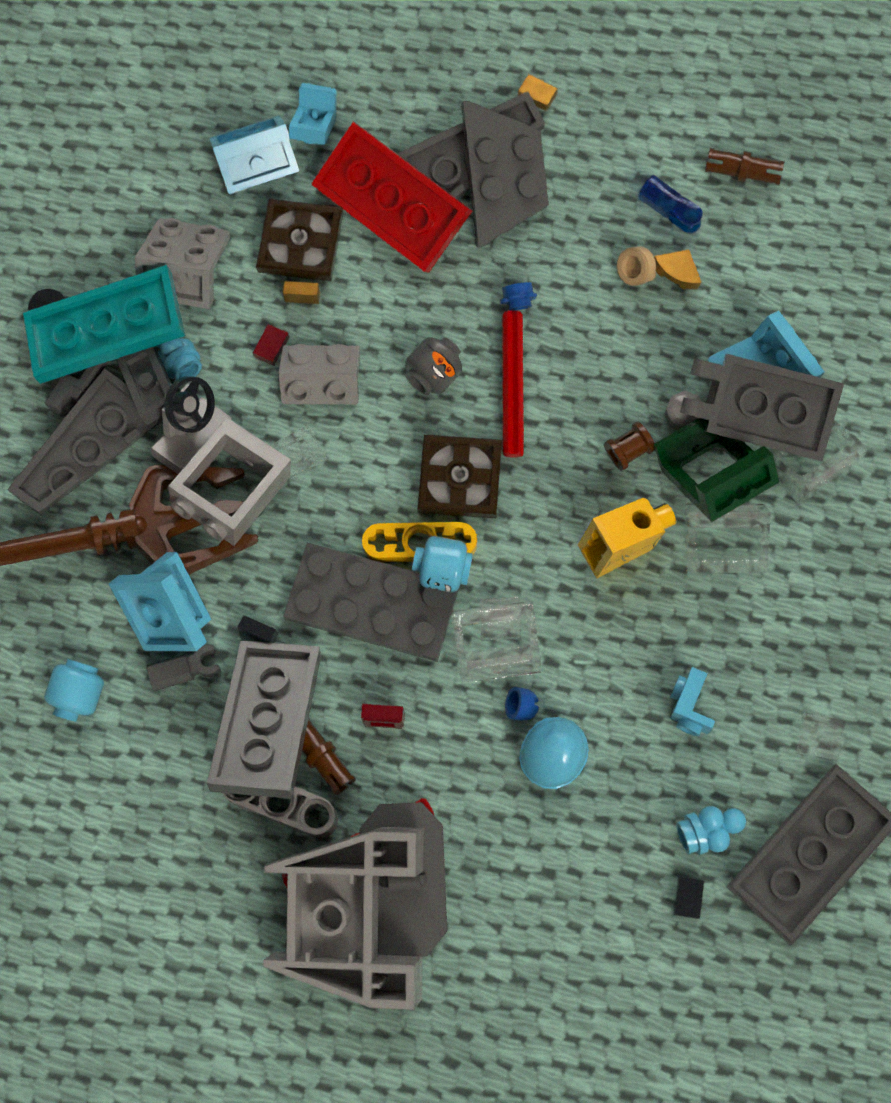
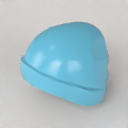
(554, 752)

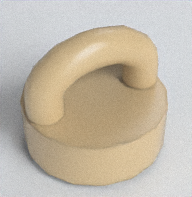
(636, 266)

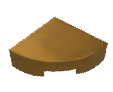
(678, 268)

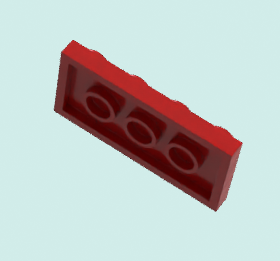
(391, 197)

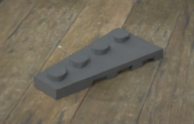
(444, 155)

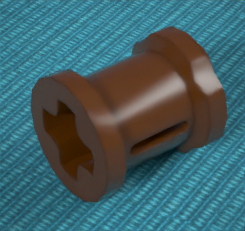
(629, 446)

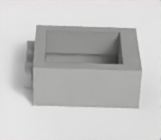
(250, 451)

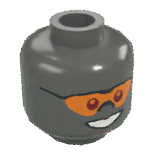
(433, 365)

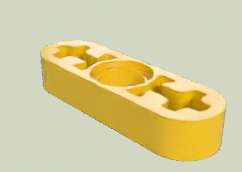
(408, 529)

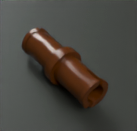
(744, 166)
(323, 758)

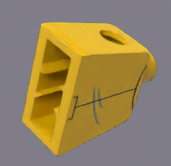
(624, 534)

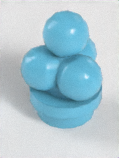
(180, 358)
(709, 829)

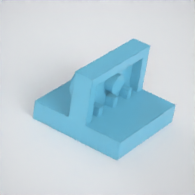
(254, 154)
(163, 606)

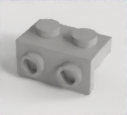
(319, 374)

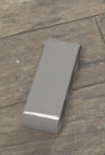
(295, 816)

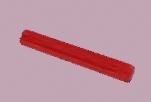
(512, 384)

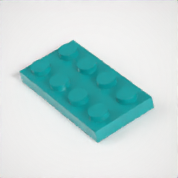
(103, 324)

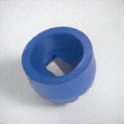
(521, 704)

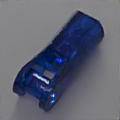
(671, 204)

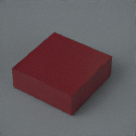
(383, 716)

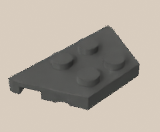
(503, 171)

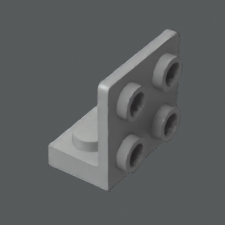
(189, 253)

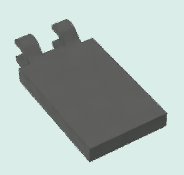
(767, 405)

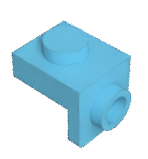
(314, 115)
(686, 693)

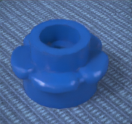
(518, 296)

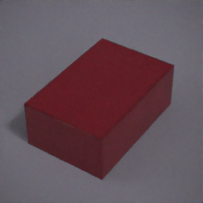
(271, 345)

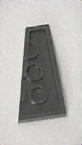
(83, 443)

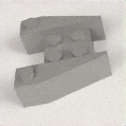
(336, 918)

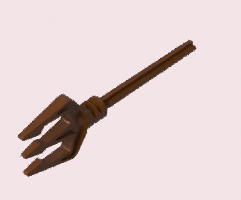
(143, 526)

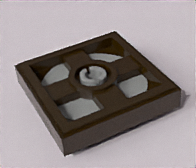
(299, 240)
(459, 476)

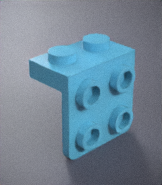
(774, 345)

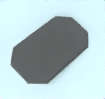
(411, 908)

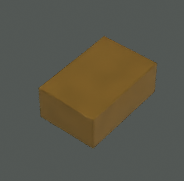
(540, 91)
(301, 292)

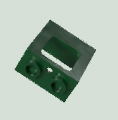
(725, 490)

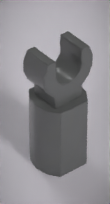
(181, 669)

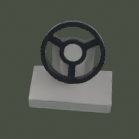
(186, 423)

